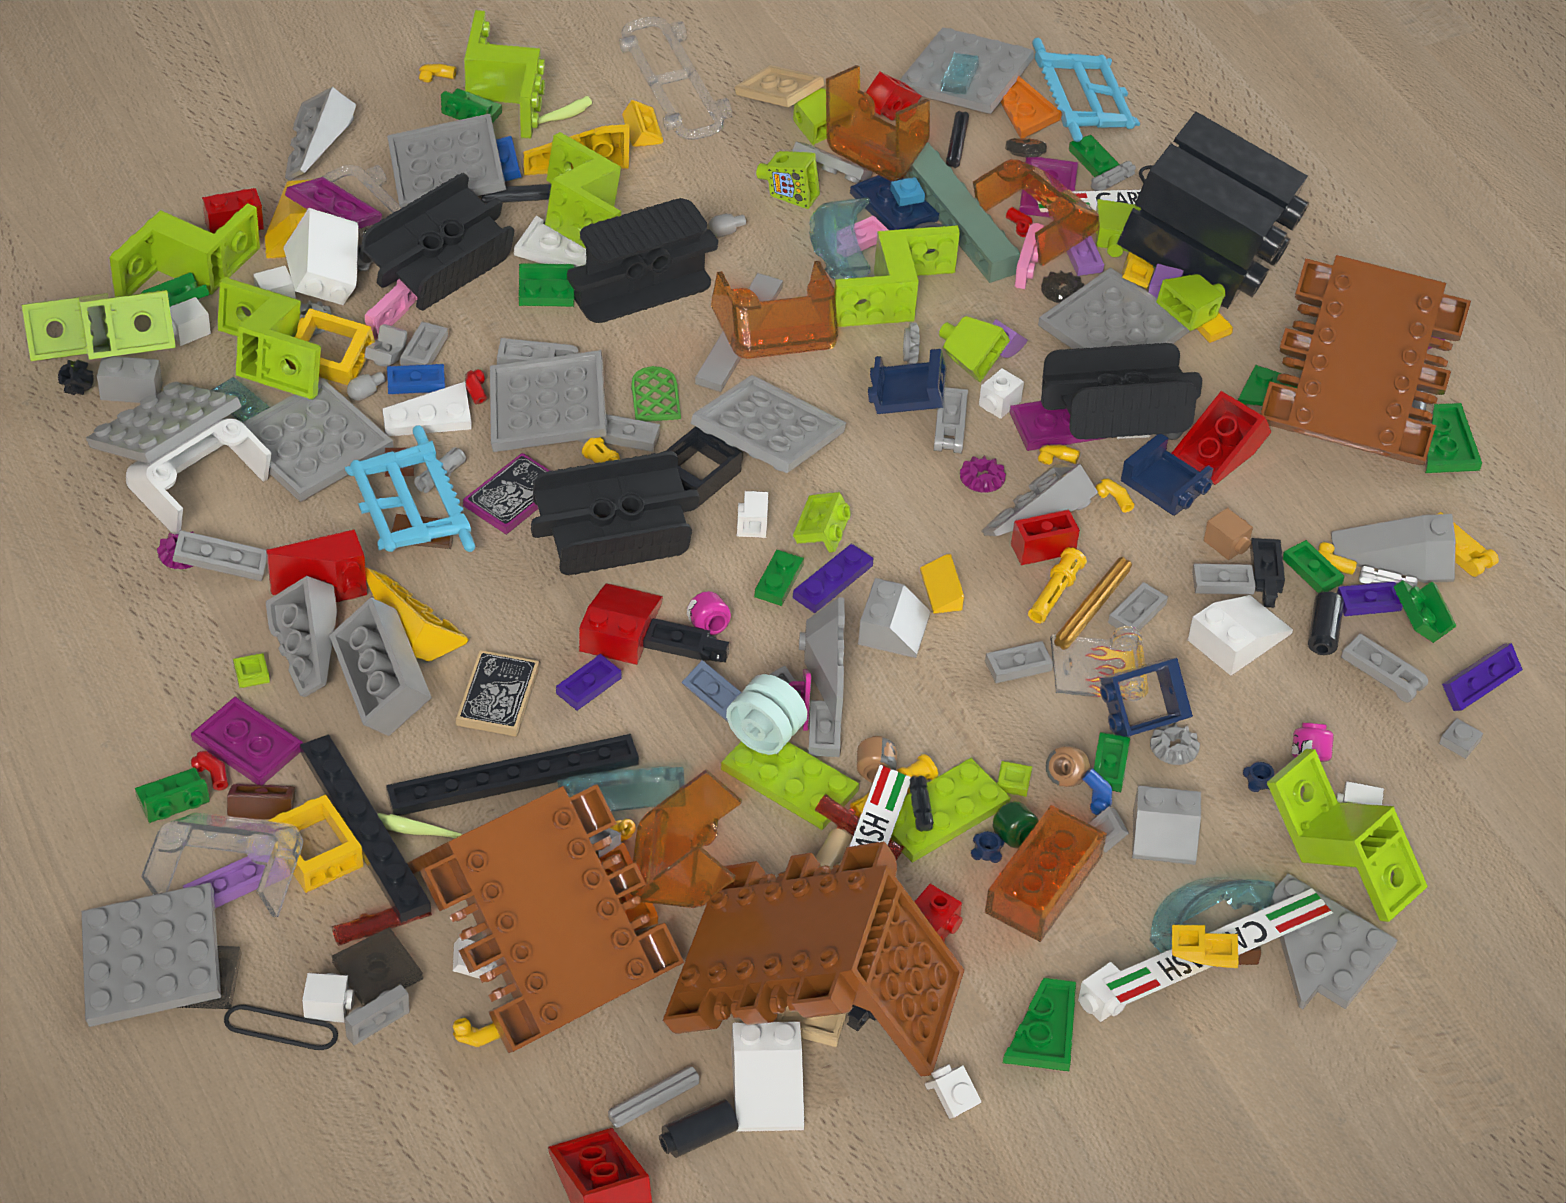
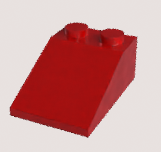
(1223, 437)
(330, 558)
(618, 623)
(600, 1170)

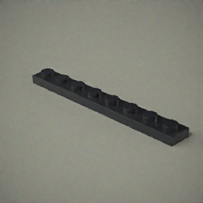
(511, 775)
(359, 815)

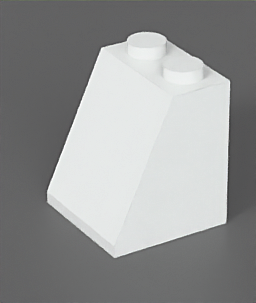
(323, 256)

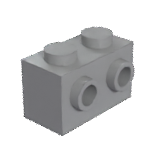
(128, 378)

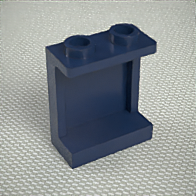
(909, 385)
(1165, 477)

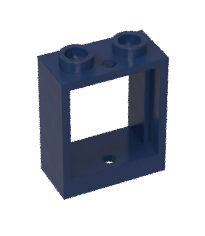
(1172, 689)

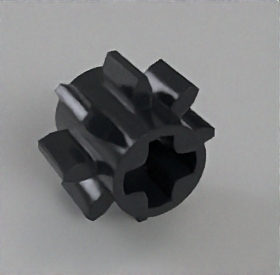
(75, 377)

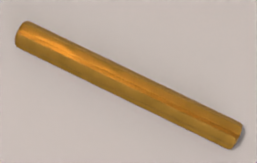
(1092, 603)

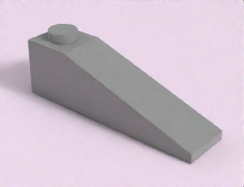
(317, 126)
(1054, 491)
(1407, 546)
(302, 622)
(824, 653)

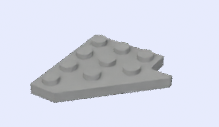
(1332, 953)

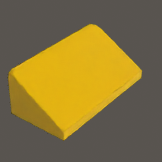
(642, 124)
(942, 585)

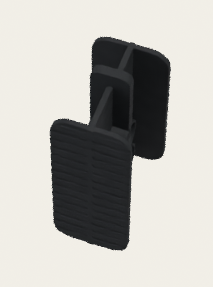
(438, 242)
(642, 260)
(1121, 390)
(643, 484)

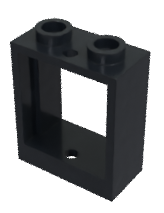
(715, 449)

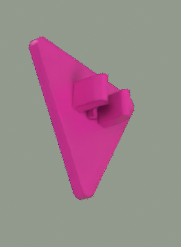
(804, 686)

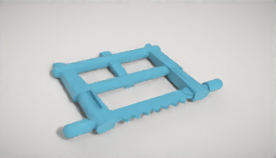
(1079, 63)
(419, 532)

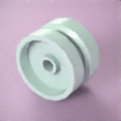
(766, 714)

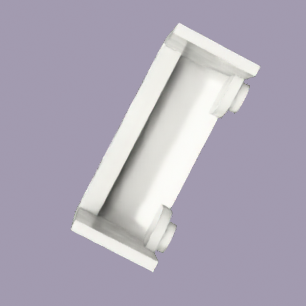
(153, 479)

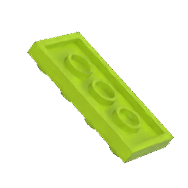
(790, 779)
(957, 802)

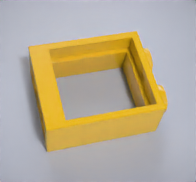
(354, 356)
(340, 859)

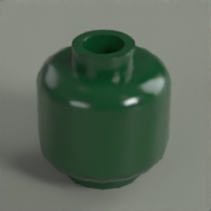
(1014, 823)

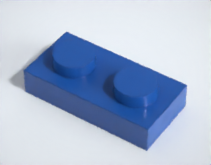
(508, 158)
(415, 378)

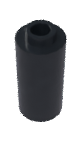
(1326, 623)
(698, 1128)

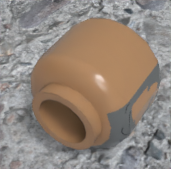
(873, 753)
(1067, 766)

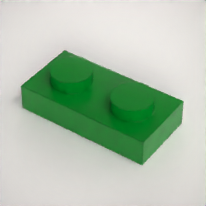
(1092, 155)
(1313, 567)
(779, 577)
(1112, 759)

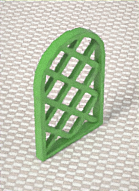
(673, 388)

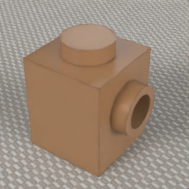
(1228, 534)

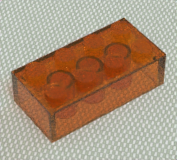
(1045, 873)

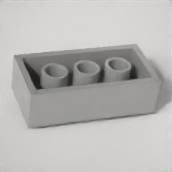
(380, 666)

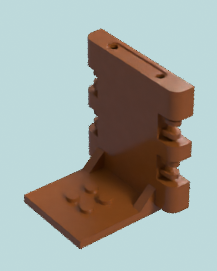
(1366, 358)
(547, 913)
(820, 947)

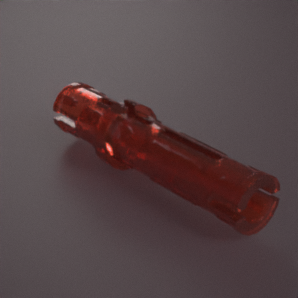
(848, 820)
(369, 925)

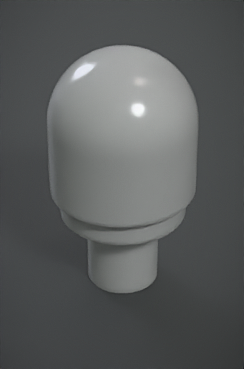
(725, 224)
(364, 386)

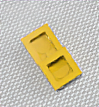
(1137, 270)
(1210, 949)

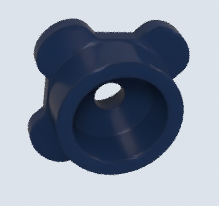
(1258, 776)
(987, 840)

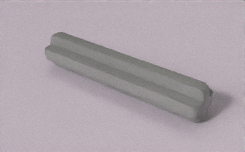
(653, 1096)

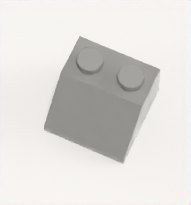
(893, 619)
(1166, 825)

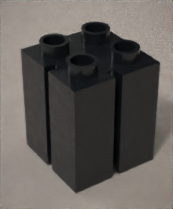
(1216, 208)

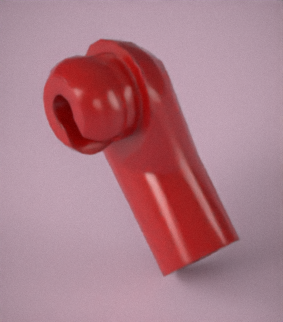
(1020, 219)
(473, 383)
(217, 770)

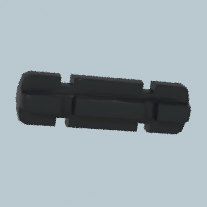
(921, 803)

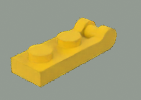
(1472, 555)

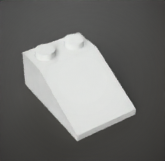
(1236, 632)
(768, 1076)

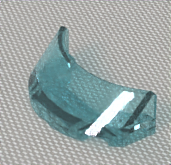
(835, 238)
(629, 787)
(1201, 895)

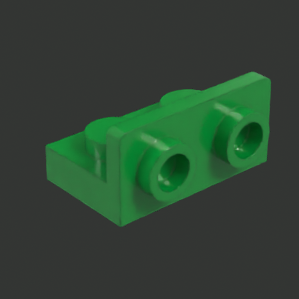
(466, 105)
(545, 285)
(181, 289)
(1426, 610)
(172, 795)

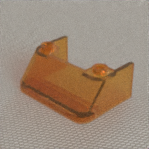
(866, 139)
(1070, 215)
(778, 325)
(672, 842)

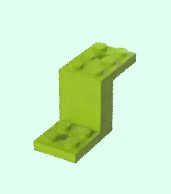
(504, 73)
(580, 193)
(181, 248)
(898, 262)
(98, 325)
(268, 338)
(1347, 834)

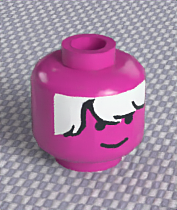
(709, 612)
(1313, 737)

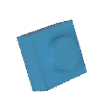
(907, 191)

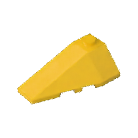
(607, 141)
(283, 223)
(425, 631)

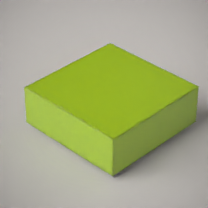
(251, 670)
(1014, 778)

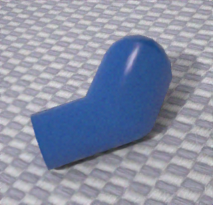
(1101, 791)

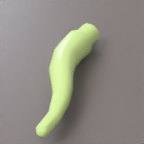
(568, 111)
(412, 827)

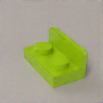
(823, 520)

